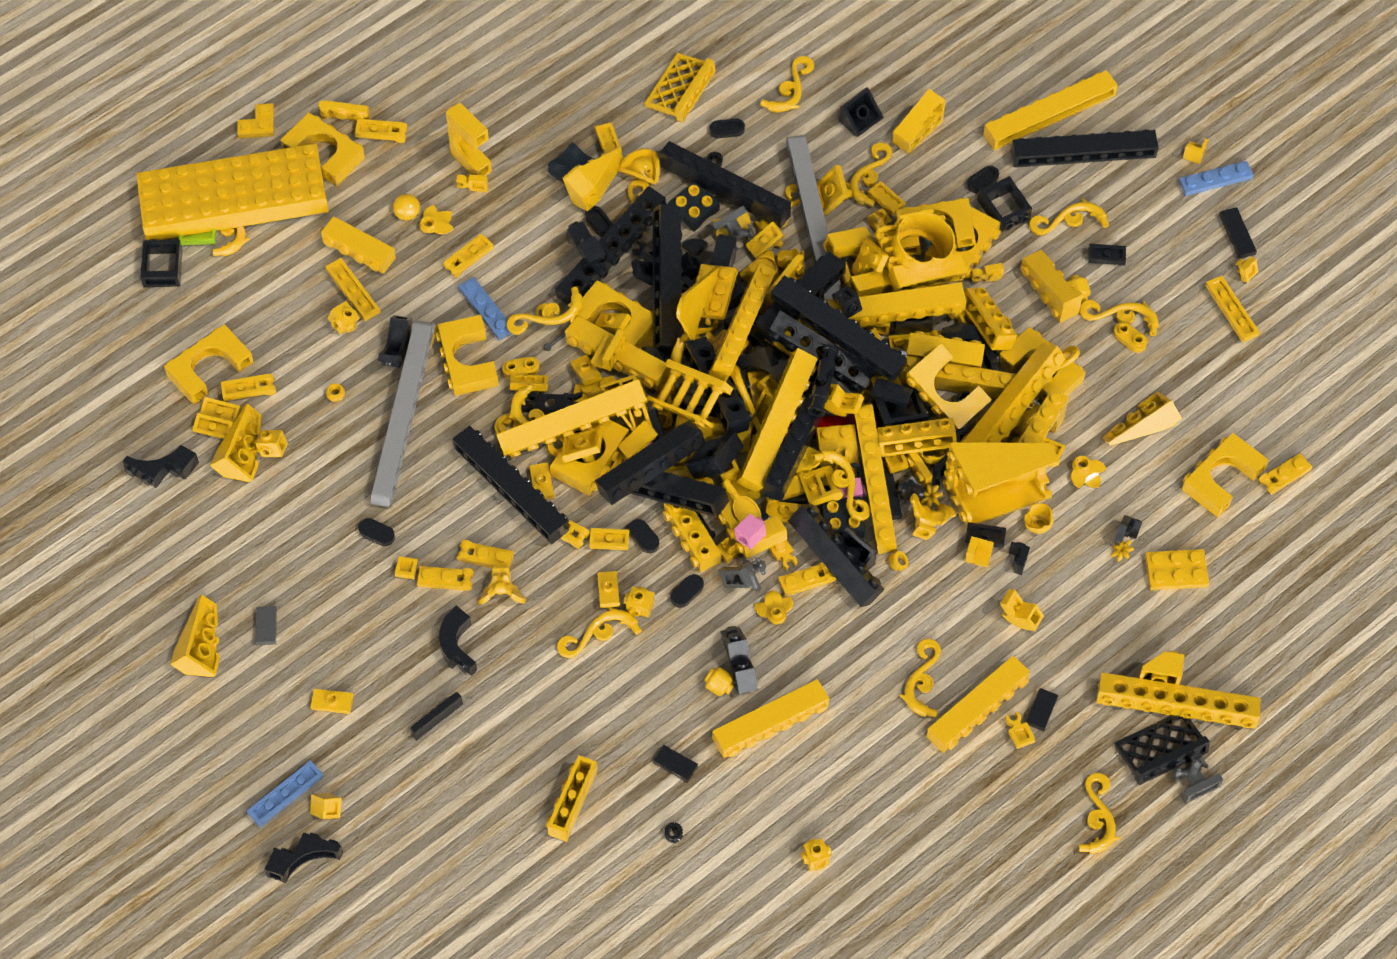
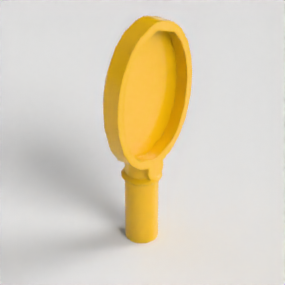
(742, 504)

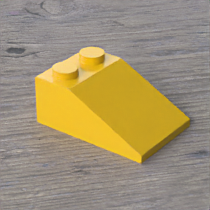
(838, 437)

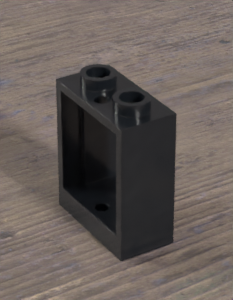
(997, 190)
(161, 278)
(883, 417)
(715, 455)

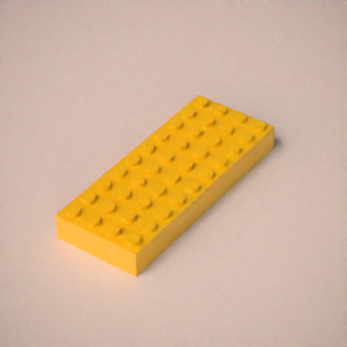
(231, 192)

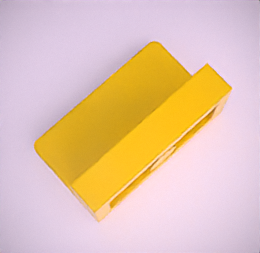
(609, 350)

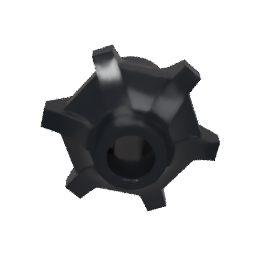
(907, 487)

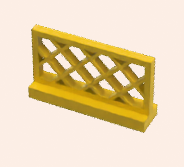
(692, 89)

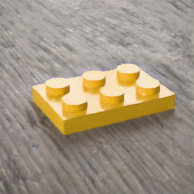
(1177, 569)

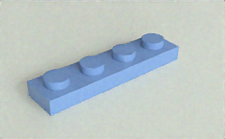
(1216, 178)
(485, 307)
(285, 794)

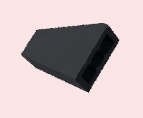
(724, 251)

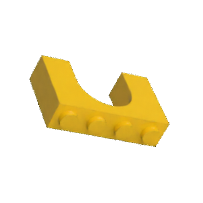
(313, 130)
(465, 137)
(956, 213)
(985, 230)
(848, 244)
(603, 298)
(218, 343)
(1025, 345)
(463, 377)
(923, 377)
(1047, 418)
(1231, 452)
(583, 475)
(774, 527)

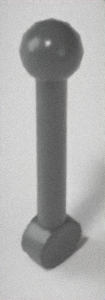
(547, 347)

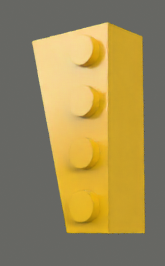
(1051, 286)

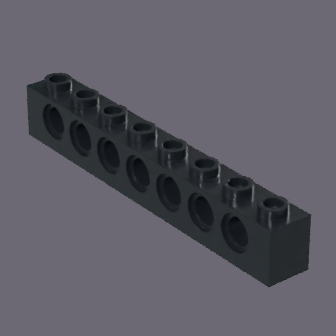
(612, 238)

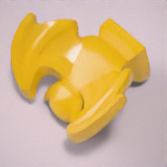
(928, 518)
(500, 585)

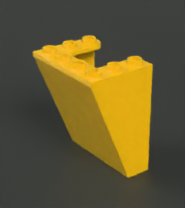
(997, 477)

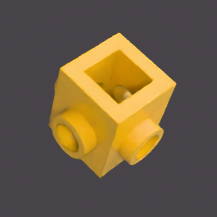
(343, 318)
(271, 443)
(639, 601)
(816, 854)

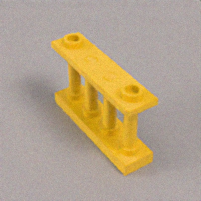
(690, 375)

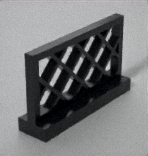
(1167, 761)

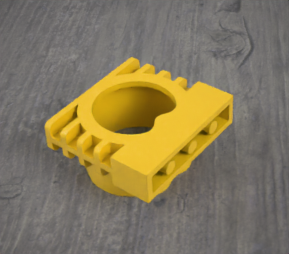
(908, 273)

